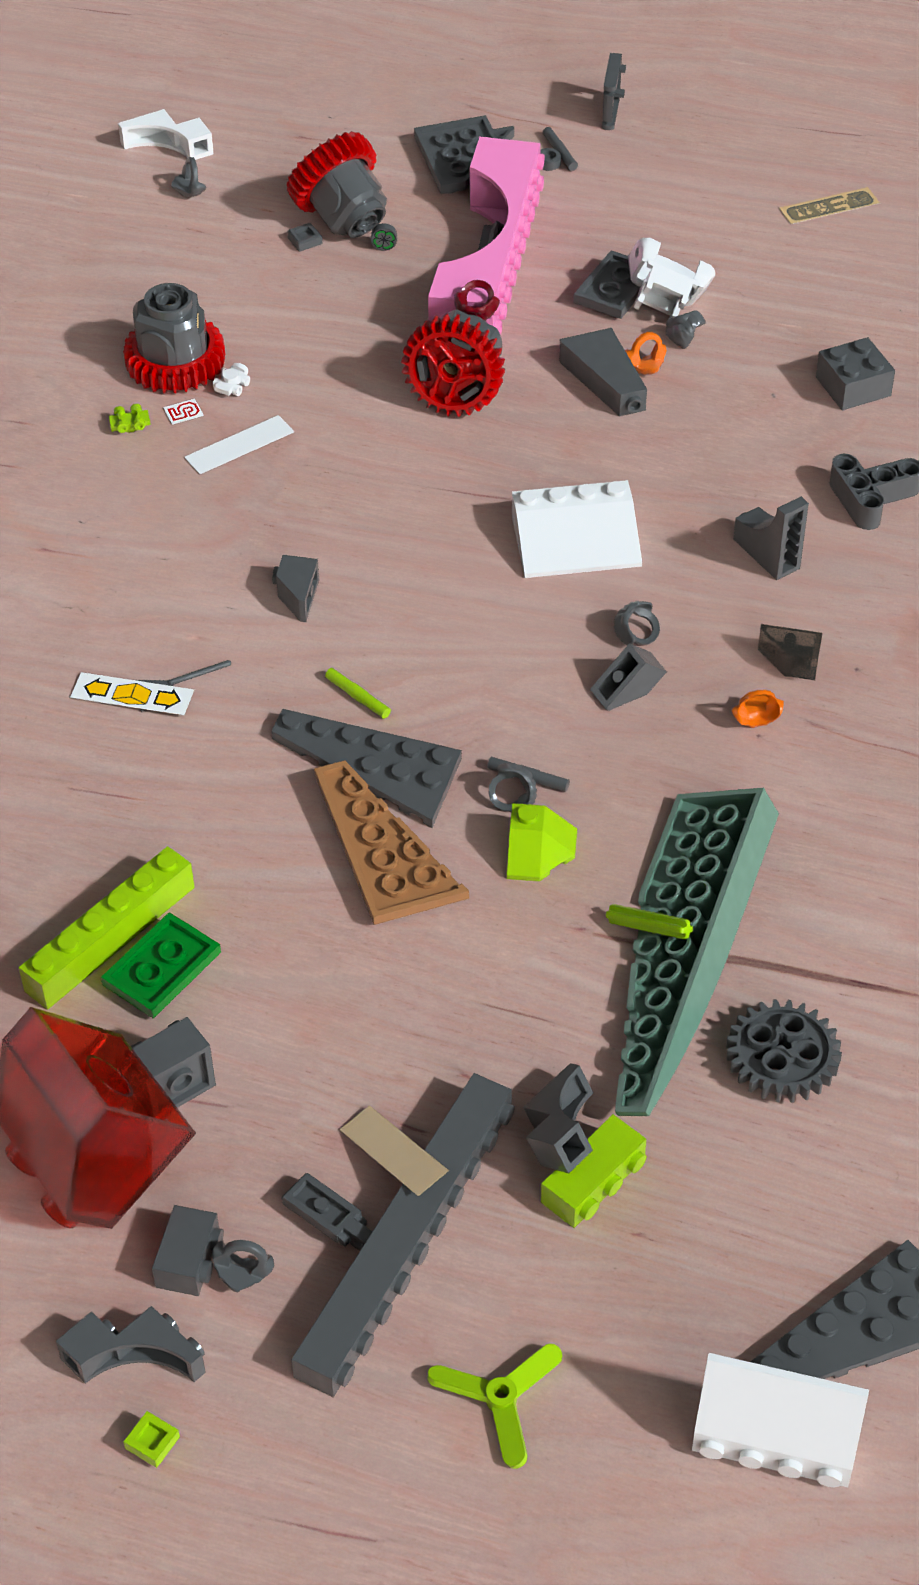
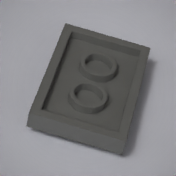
(609, 287)

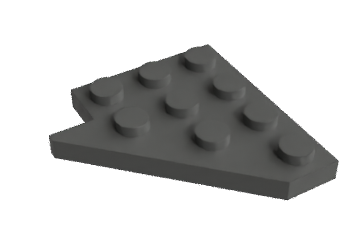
(451, 147)

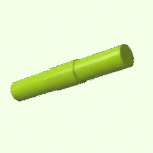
(358, 693)

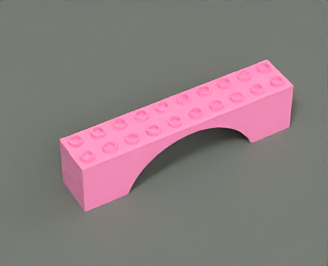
(502, 189)

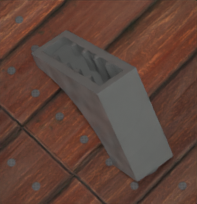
(774, 540)

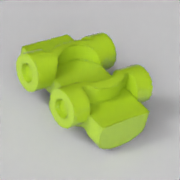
(130, 421)

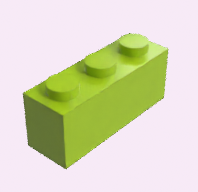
(614, 1156)

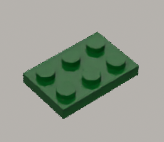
(161, 965)

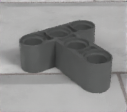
(867, 490)

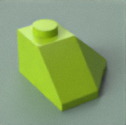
(538, 842)

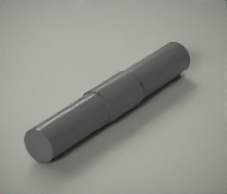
(559, 146)
(540, 777)

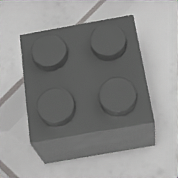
(855, 373)

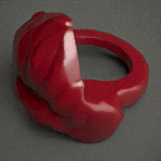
(483, 312)

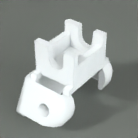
(663, 282)

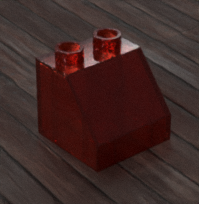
(84, 1117)

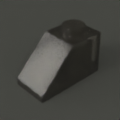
(791, 650)

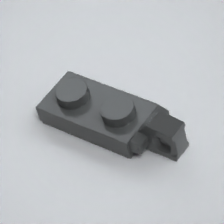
(327, 1211)

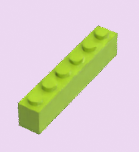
(106, 927)

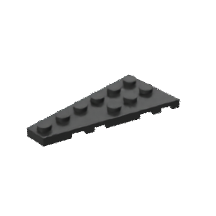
(393, 766)
(858, 1326)

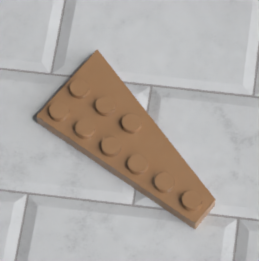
(383, 852)

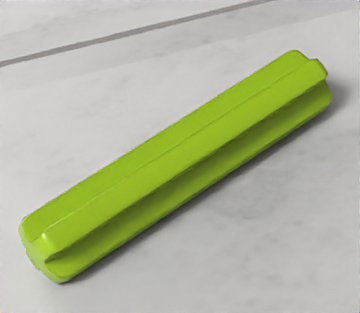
(649, 921)

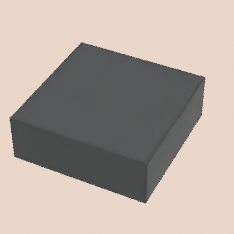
(304, 237)

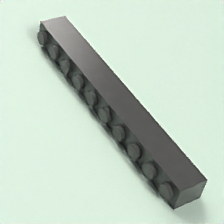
(401, 1240)

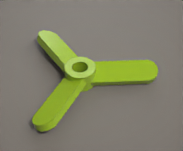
(503, 1409)

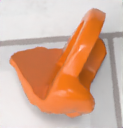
(651, 363)
(758, 708)

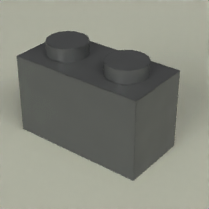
(187, 1250)

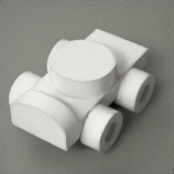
(231, 379)

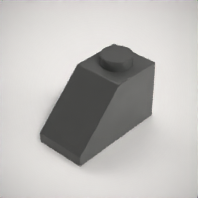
(297, 583)
(628, 677)

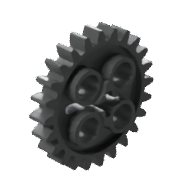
(783, 1050)

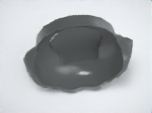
(187, 182)
(682, 327)
(641, 609)
(509, 771)
(240, 1272)

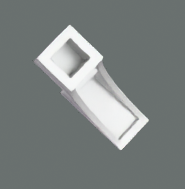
(158, 129)

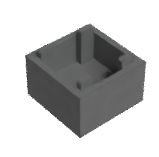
(179, 1061)

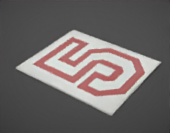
(183, 411)

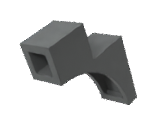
(552, 1112)
(151, 1338)

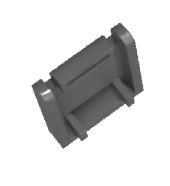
(612, 90)

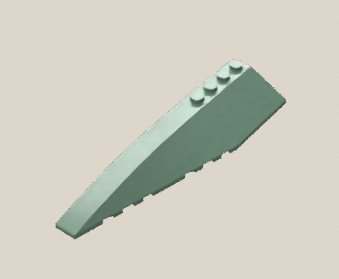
(701, 875)

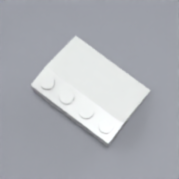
(576, 529)
(779, 1420)

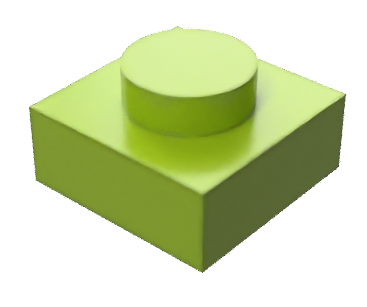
(151, 1439)

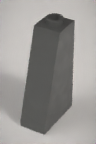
(605, 369)

